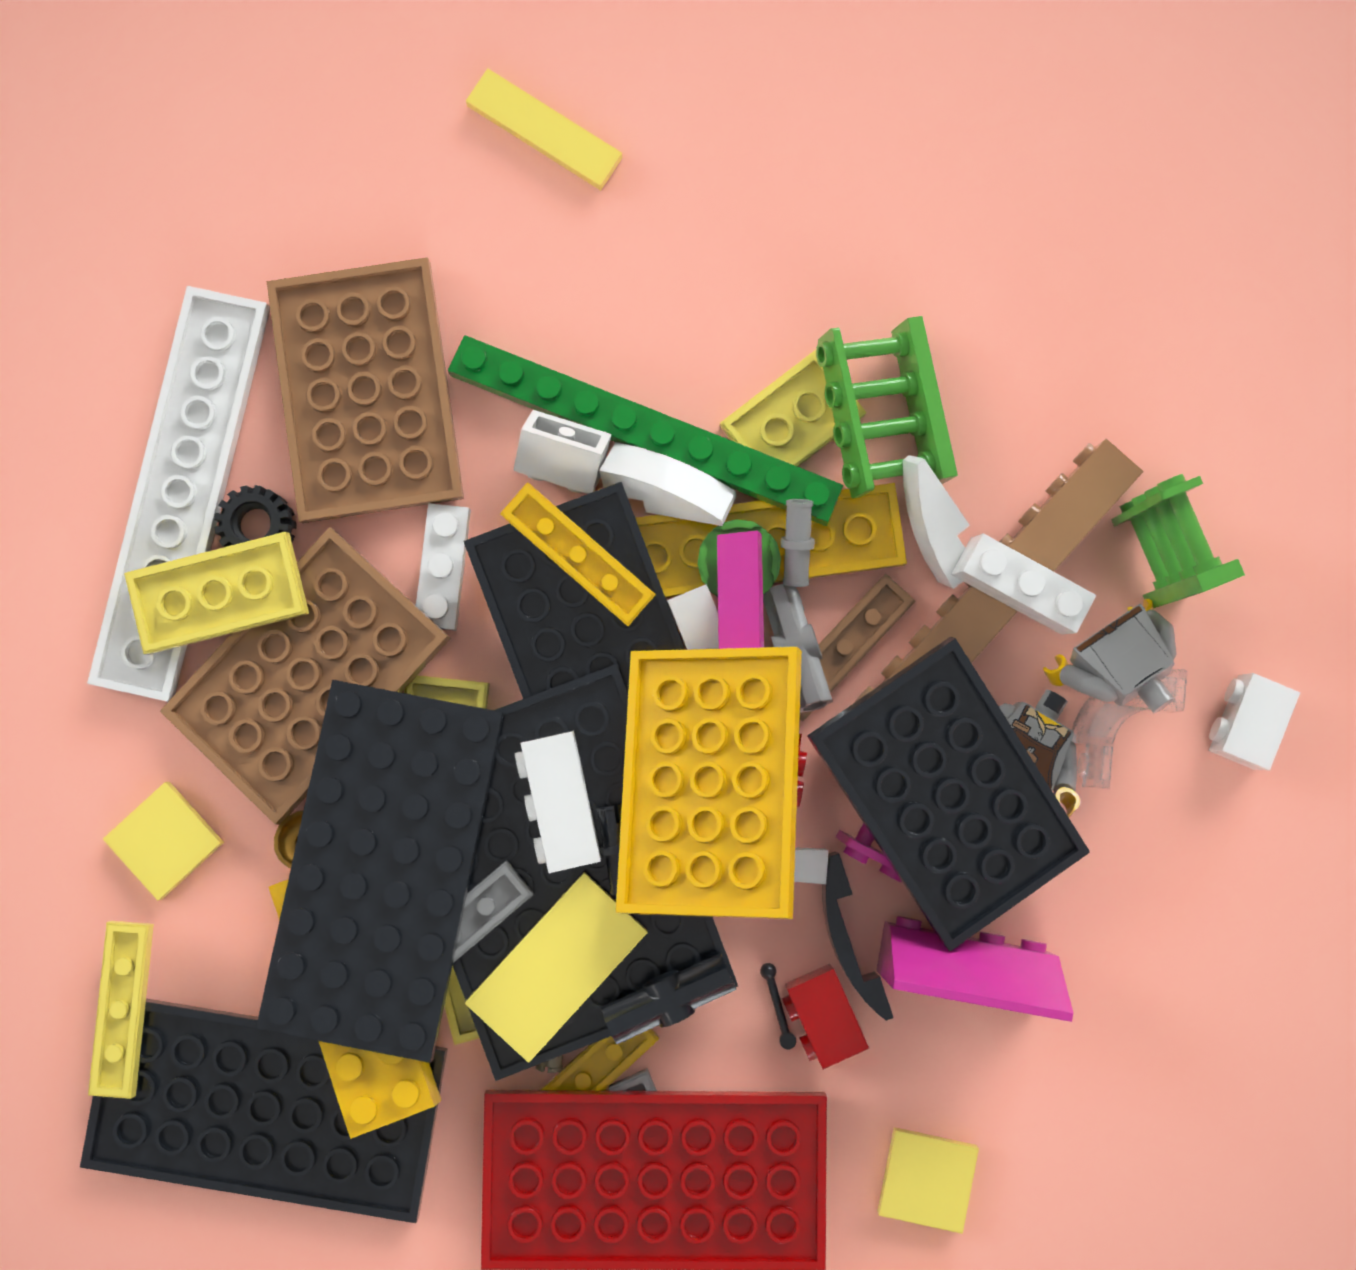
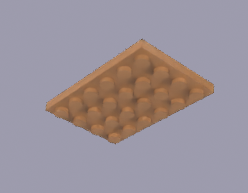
(364, 390)
(267, 688)

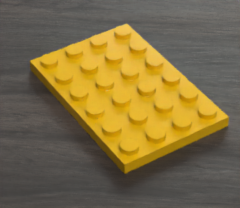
(710, 783)

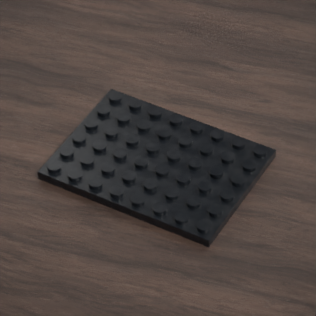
(598, 715)

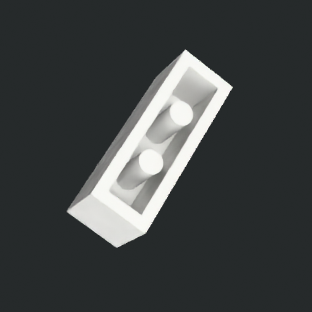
(1023, 584)
(558, 802)

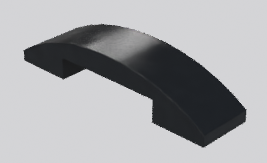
(869, 984)

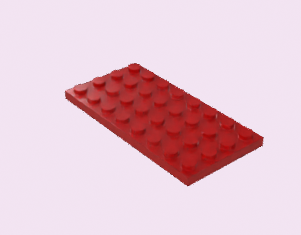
(654, 1180)

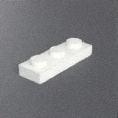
(443, 564)

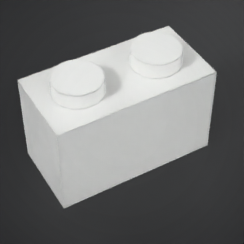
(561, 452)
(1253, 721)

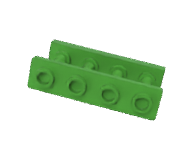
(916, 383)
(1175, 542)

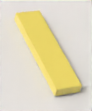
(544, 129)
(121, 1009)

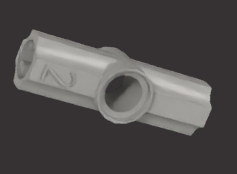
(792, 630)

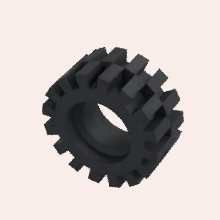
(245, 501)

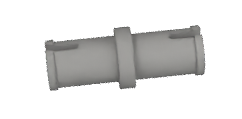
(797, 542)

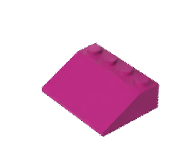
(976, 971)

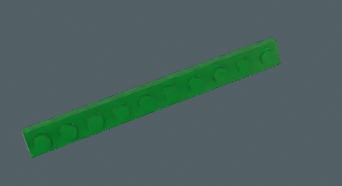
(642, 427)

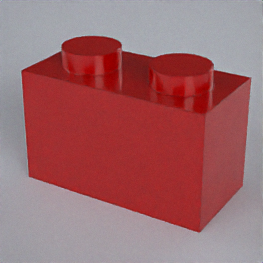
(826, 1017)

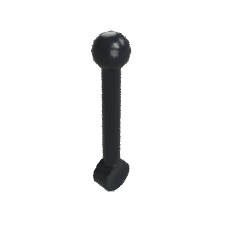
(787, 1038)

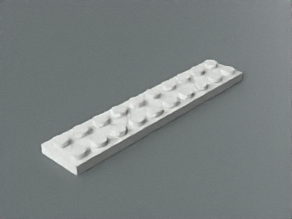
(181, 474)

